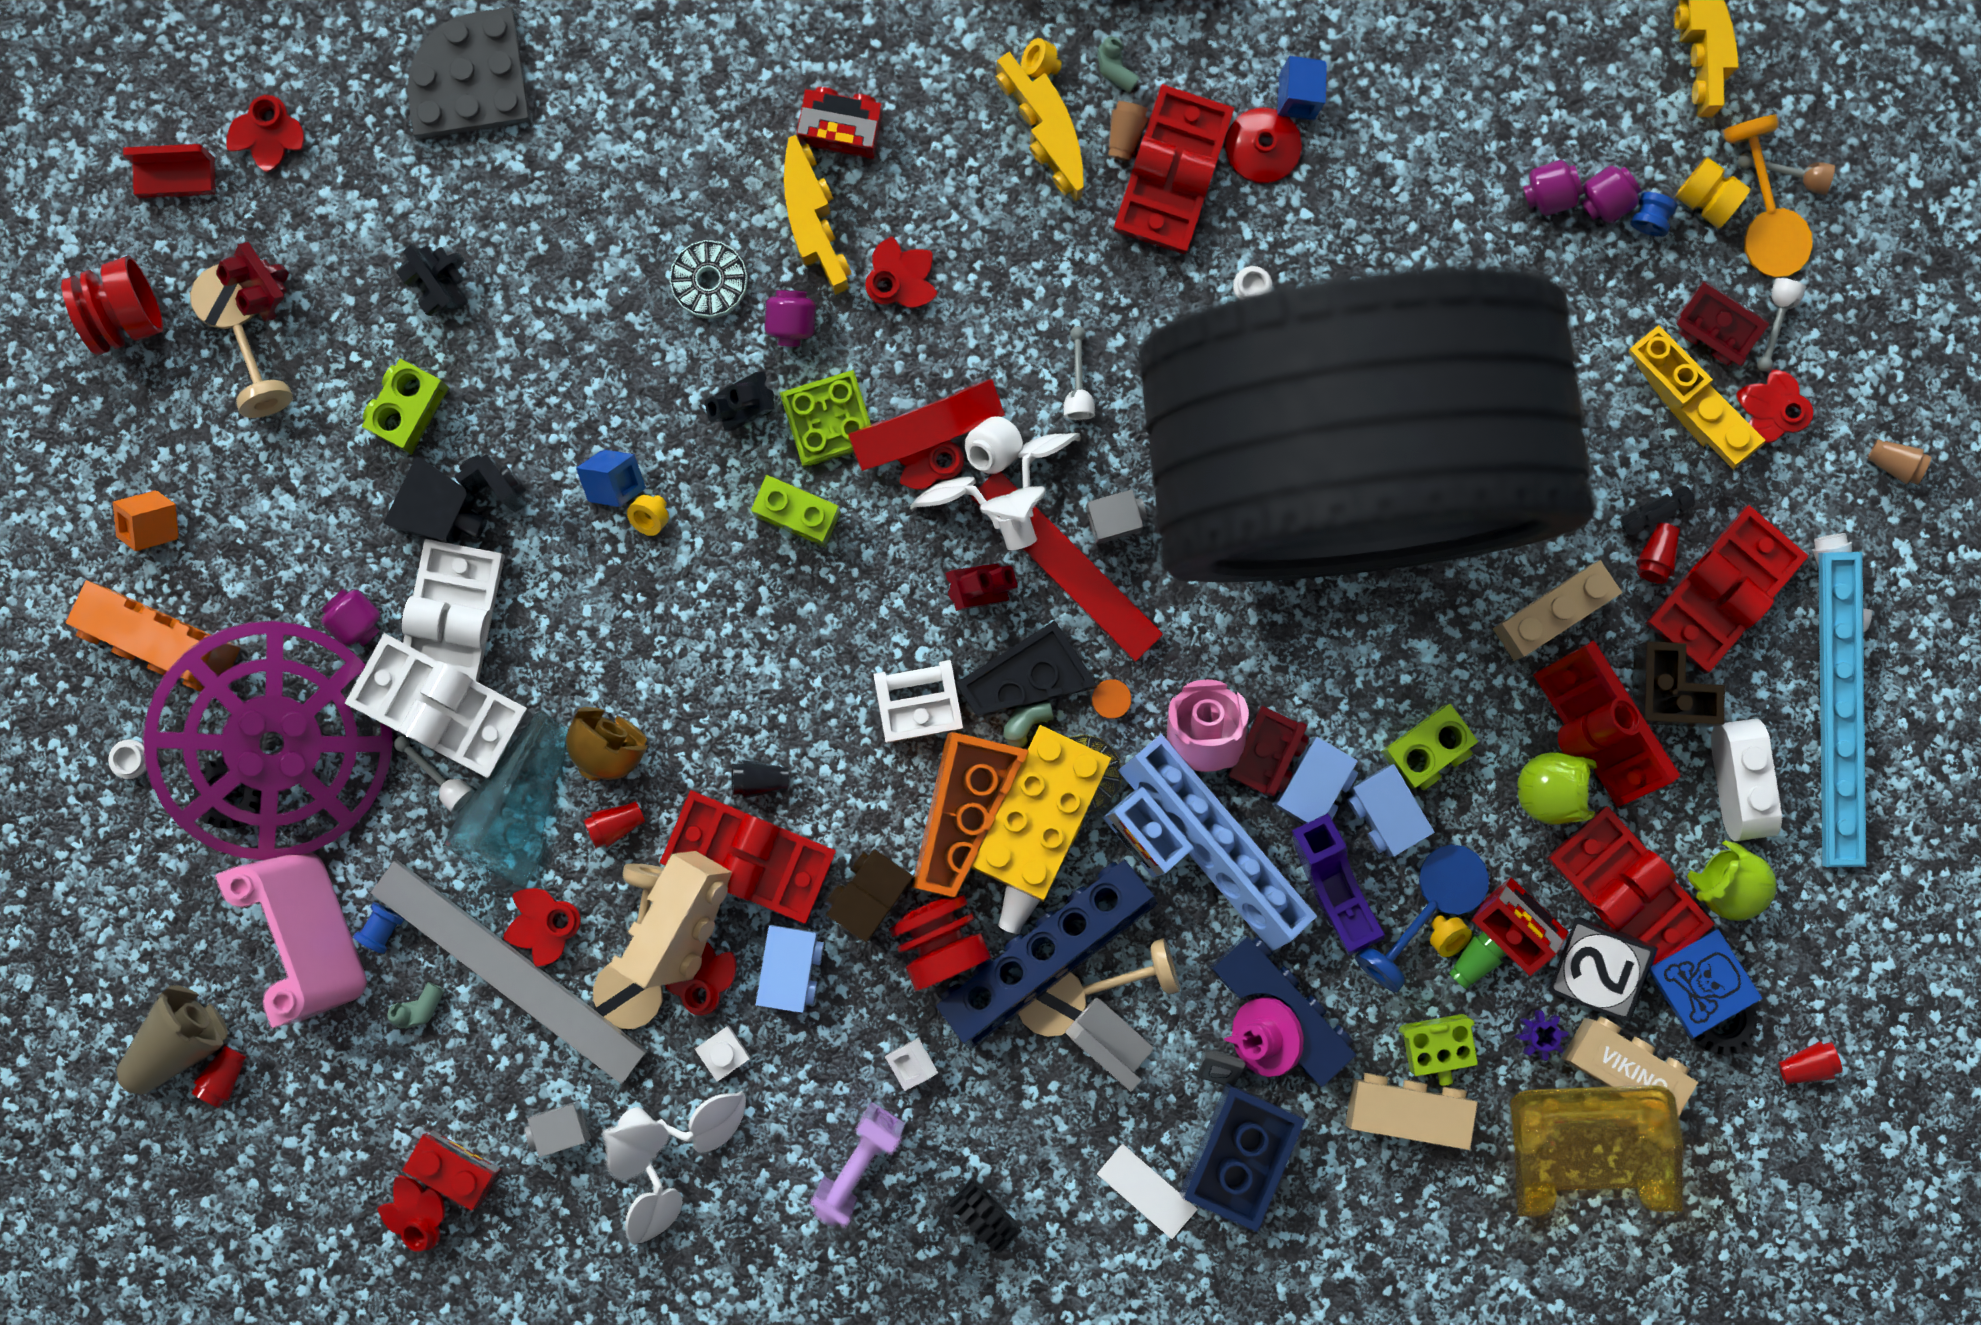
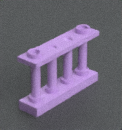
(878, 1132)

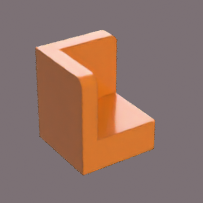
(145, 520)

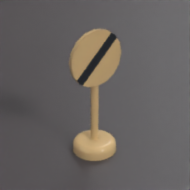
(218, 309)
(617, 996)
(1066, 1000)

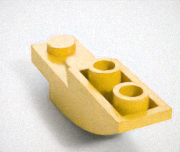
(1713, 51)
(1054, 136)
(806, 204)
(1693, 400)

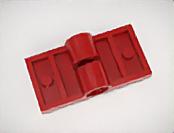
(1173, 169)
(1727, 589)
(1605, 725)
(765, 860)
(1629, 885)

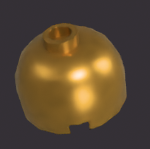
(604, 747)

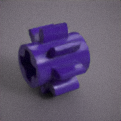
(1531, 1038)

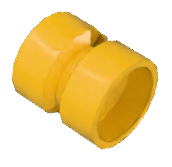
(1713, 192)

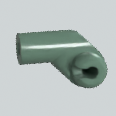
(1112, 65)
(1022, 721)
(416, 1012)

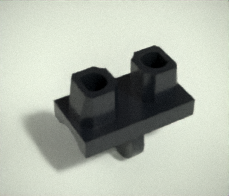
(439, 275)
(741, 402)

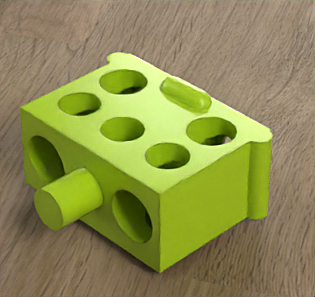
(1435, 1035)

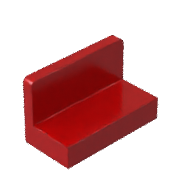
(171, 170)

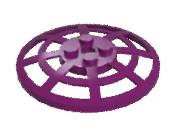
(242, 736)

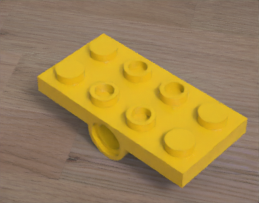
(1041, 813)

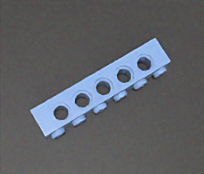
(1220, 844)

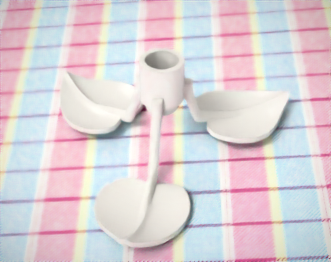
(1013, 509)
(640, 1139)

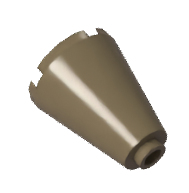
(170, 1040)

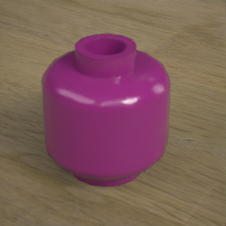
(1553, 188)
(1610, 194)
(790, 317)
(350, 618)

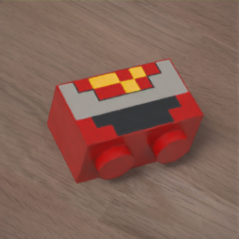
(840, 122)
(1520, 926)
(451, 1169)

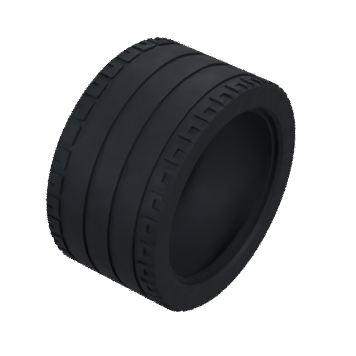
(1365, 425)

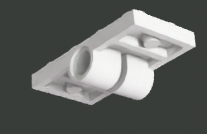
(453, 605)
(436, 705)

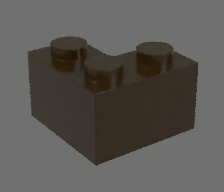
(1663, 693)
(869, 895)

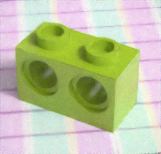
(414, 410)
(796, 511)
(1425, 739)

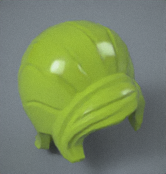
(1556, 788)
(1735, 883)

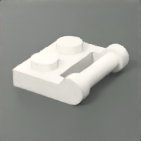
(920, 714)

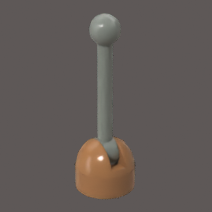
(1815, 177)

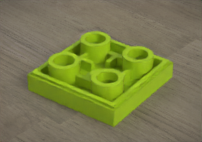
(824, 415)

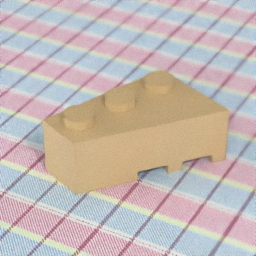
(678, 923)

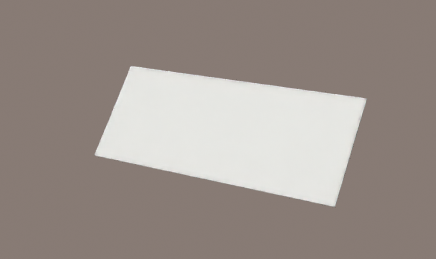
(1147, 1191)

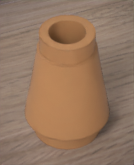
(1126, 129)
(1900, 460)

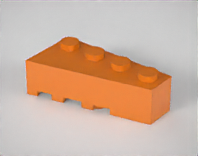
(142, 632)
(964, 803)

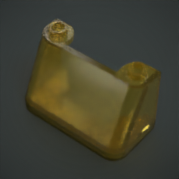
(1597, 1142)

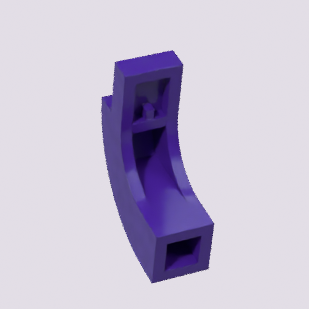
(1334, 885)

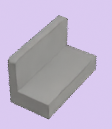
(1110, 1042)

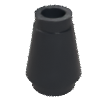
(758, 779)

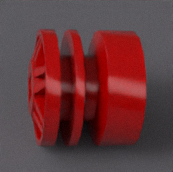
(106, 308)
(939, 942)

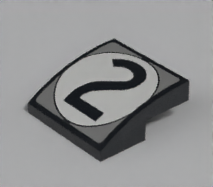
(1603, 969)

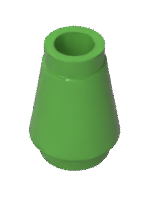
(1477, 960)

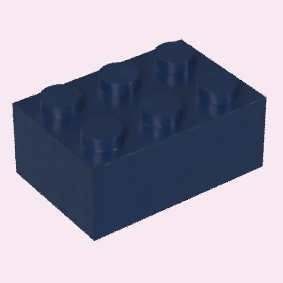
(1241, 1157)

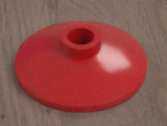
(1258, 162)

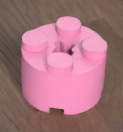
(1208, 725)

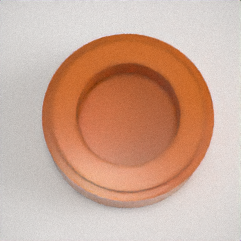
(1111, 699)

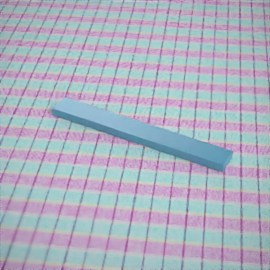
(1842, 709)

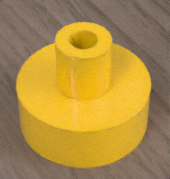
(1040, 58)
(648, 514)
(1449, 935)

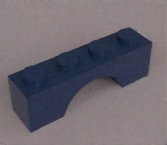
(1249, 971)

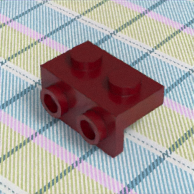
(1721, 324)
(1269, 751)

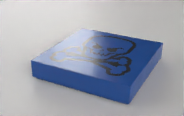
(1704, 983)

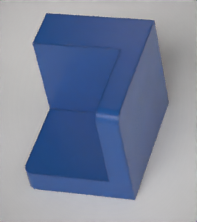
(1302, 88)
(611, 478)

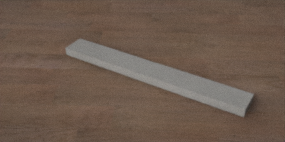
(509, 971)

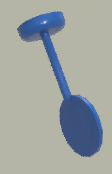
(1451, 882)

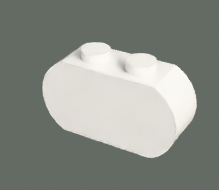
(1746, 780)

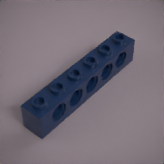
(1040, 975)

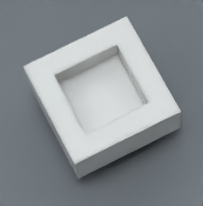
(722, 1053)
(911, 1064)

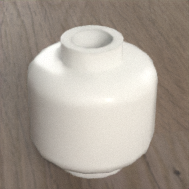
(993, 445)

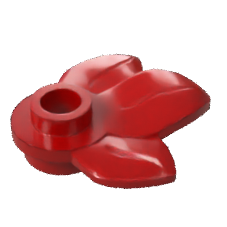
(265, 138)
(904, 271)
(1769, 403)
(923, 468)
(537, 925)
(714, 976)
(414, 1214)

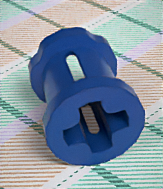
(378, 928)

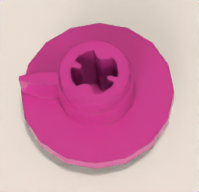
(1267, 1036)

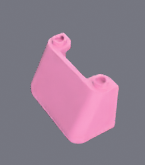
(307, 932)

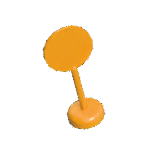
(1779, 238)

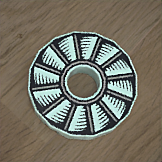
(701, 258)

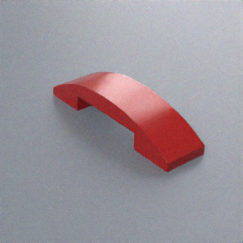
(925, 425)

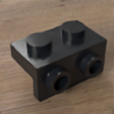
(484, 471)

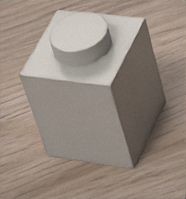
(1116, 516)
(557, 1129)

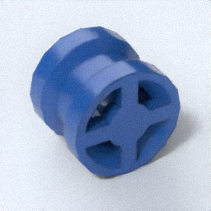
(1654, 214)

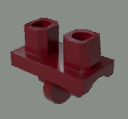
(259, 281)
(980, 585)

